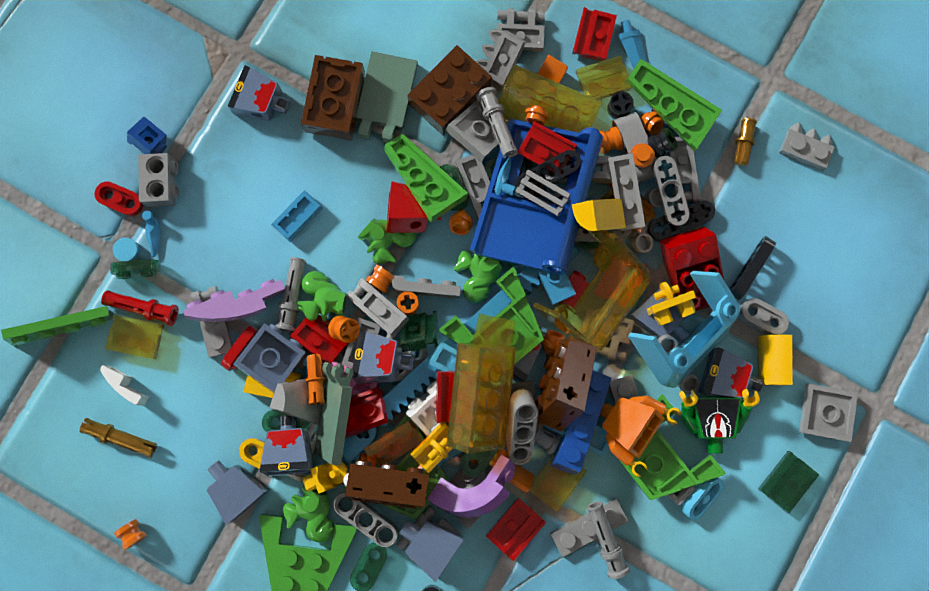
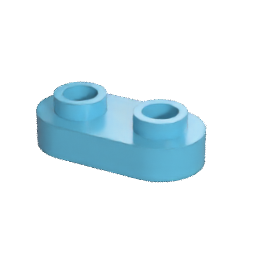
(702, 498)

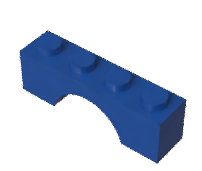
(578, 435)

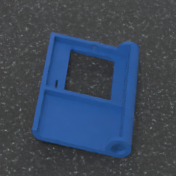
(524, 232)

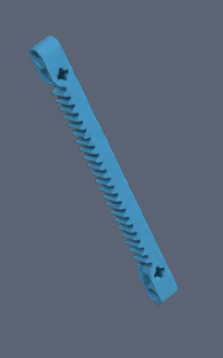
(420, 375)

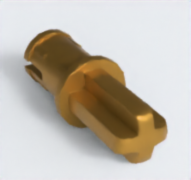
(745, 141)

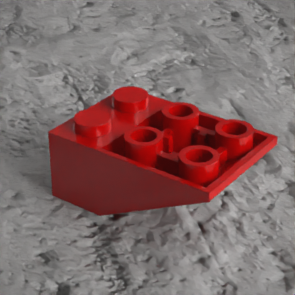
(688, 253)

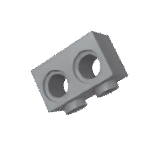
(150, 181)

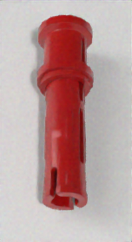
(150, 309)

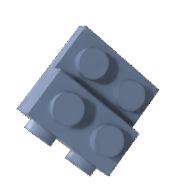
(269, 357)

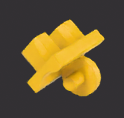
(682, 302)
(432, 448)
(325, 477)

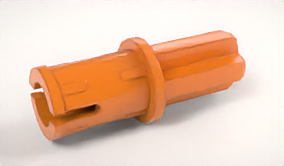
(315, 379)

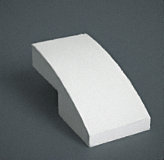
(120, 382)

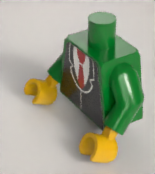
(716, 417)

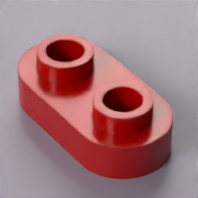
(119, 200)
(237, 348)

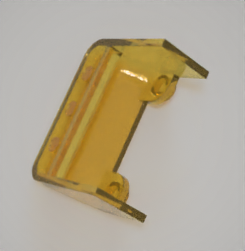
(606, 298)

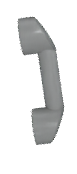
(642, 241)
(691, 380)

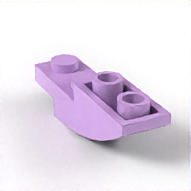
(224, 307)

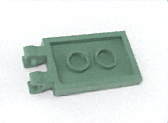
(385, 94)
(334, 413)

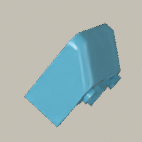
(676, 365)

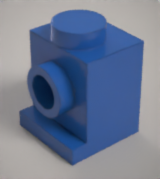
(146, 131)

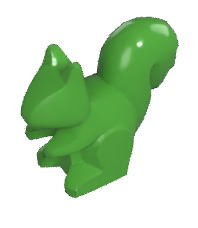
(380, 240)
(484, 272)
(327, 297)
(313, 508)

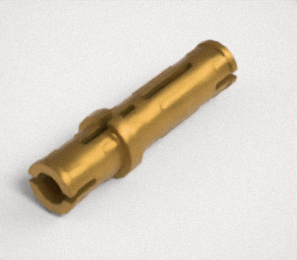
(108, 433)

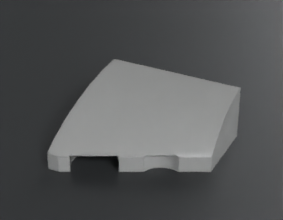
(294, 401)

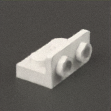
(423, 410)

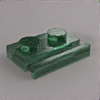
(419, 332)
(788, 482)

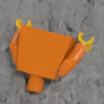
(632, 426)

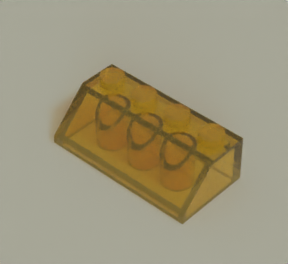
(565, 106)
(481, 397)

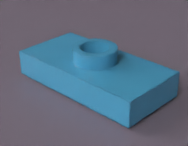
(297, 216)
(557, 286)

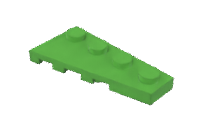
(676, 104)
(425, 179)
(51, 327)

